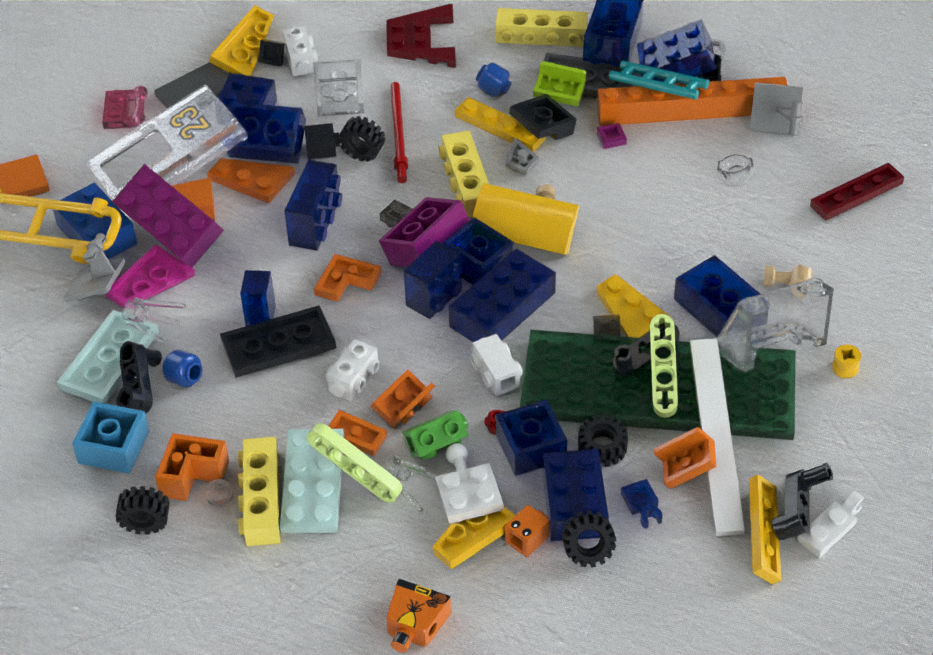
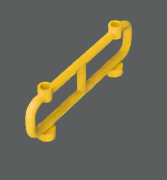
(98, 208)

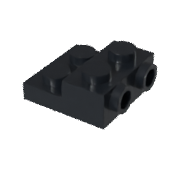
(544, 117)

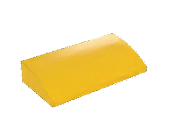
(527, 217)

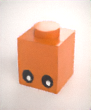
(527, 530)

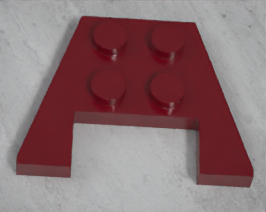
(411, 36)

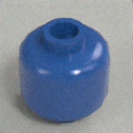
(493, 79)
(182, 368)

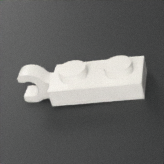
(831, 525)

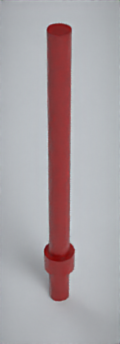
(400, 160)

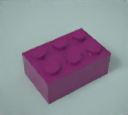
(427, 222)

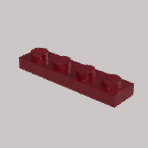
(856, 191)

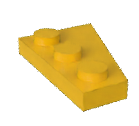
(631, 305)
(470, 536)

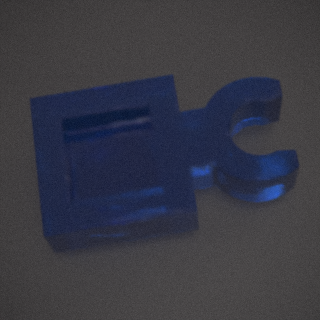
(643, 500)

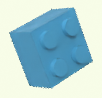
(111, 437)

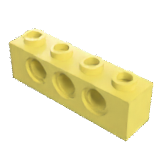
(541, 27)
(463, 167)
(260, 491)

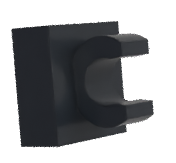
(271, 52)

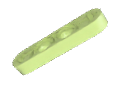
(663, 365)
(332, 444)

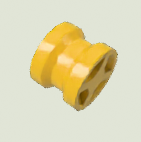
(846, 361)

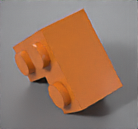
(187, 460)

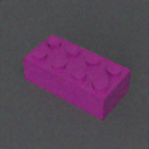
(168, 215)

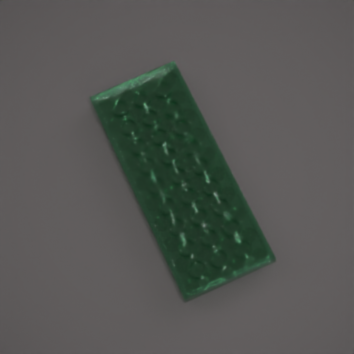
(580, 382)

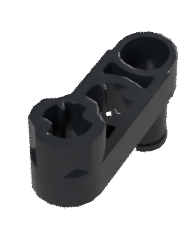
(629, 358)
(134, 362)
(797, 501)

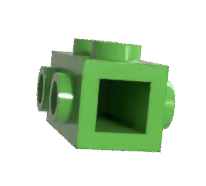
(436, 433)

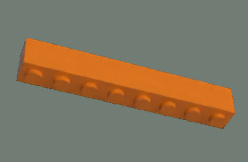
(646, 105)

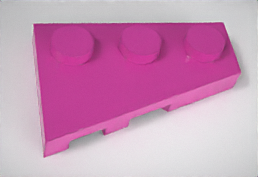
(149, 276)

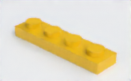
(496, 123)
(763, 537)

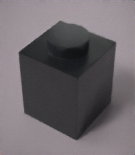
(321, 141)

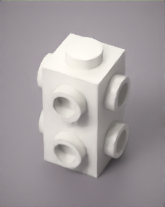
(299, 50)
(496, 365)
(352, 370)

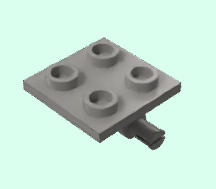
(776, 108)
(96, 277)

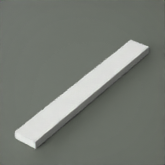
(715, 423)

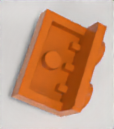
(401, 398)
(686, 457)

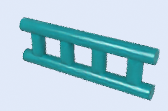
(667, 86)

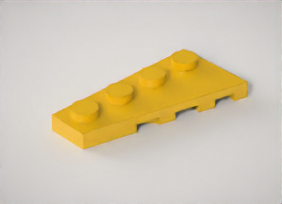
(241, 47)

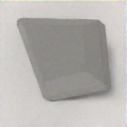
(521, 158)

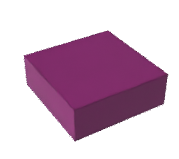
(611, 136)

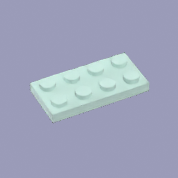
(97, 369)
(309, 488)

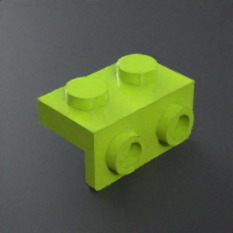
(560, 83)

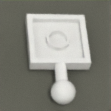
(467, 490)

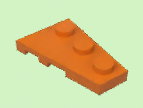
(251, 178)

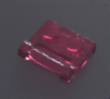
(117, 108)

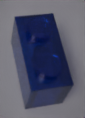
(257, 296)

